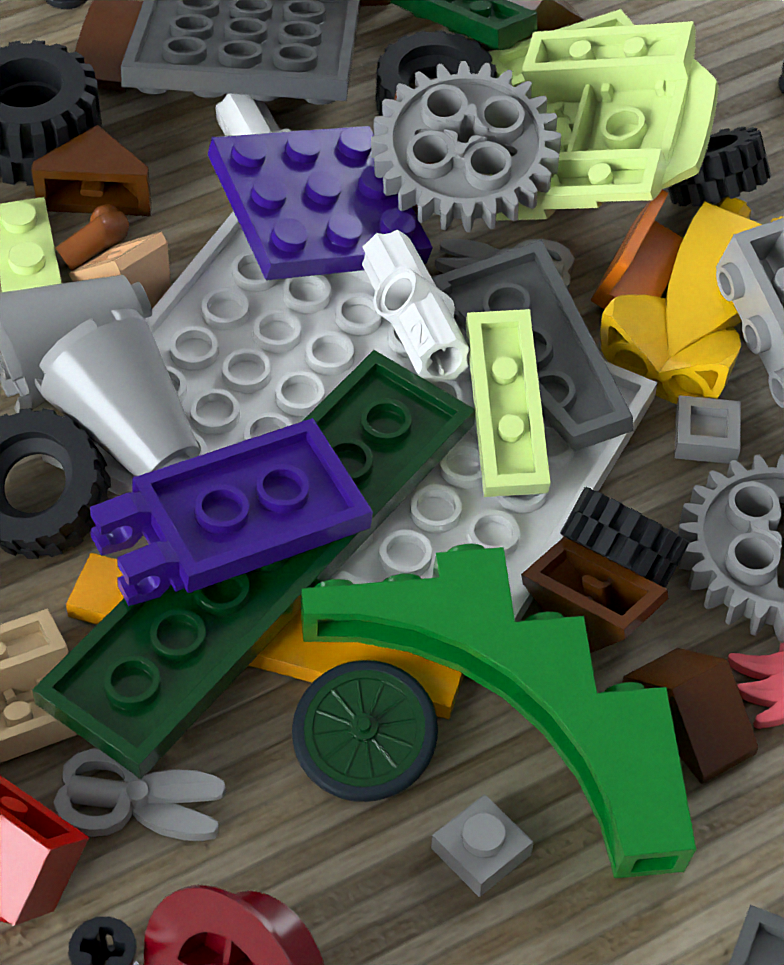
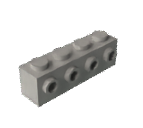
(754, 281)

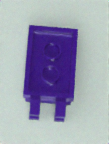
(229, 512)

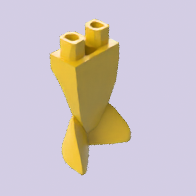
(690, 335)

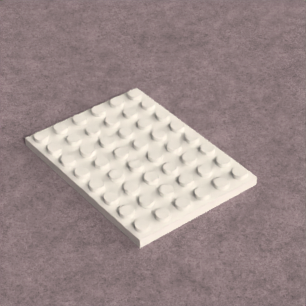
(271, 350)

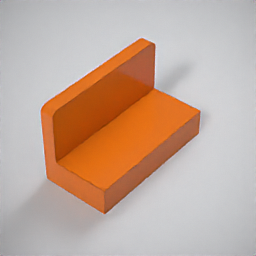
(642, 260)

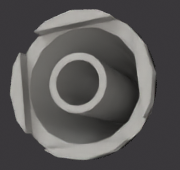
(42, 315)
(119, 392)

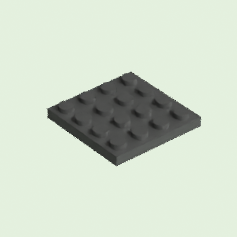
(244, 48)

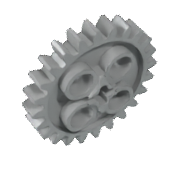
(468, 130)
(737, 542)

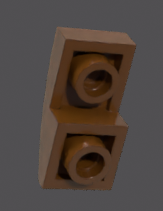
(106, 39)

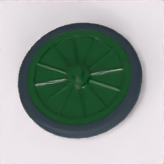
(365, 731)

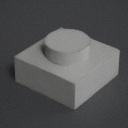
(707, 429)
(482, 845)

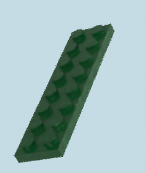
(167, 659)

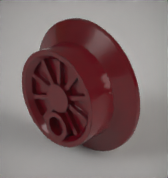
(226, 929)

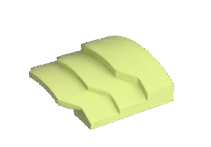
(627, 112)

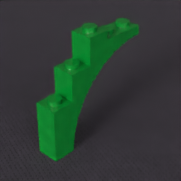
(612, 741)

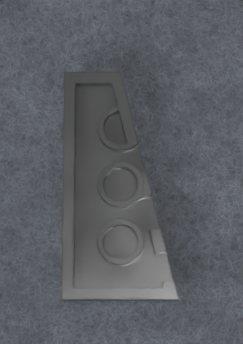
(572, 375)

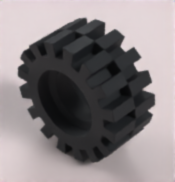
(731, 165)
(624, 536)

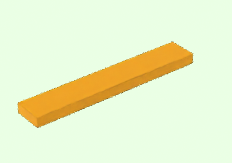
(286, 654)

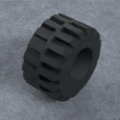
(43, 104)

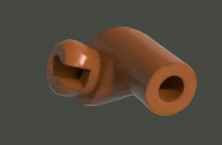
(105, 230)

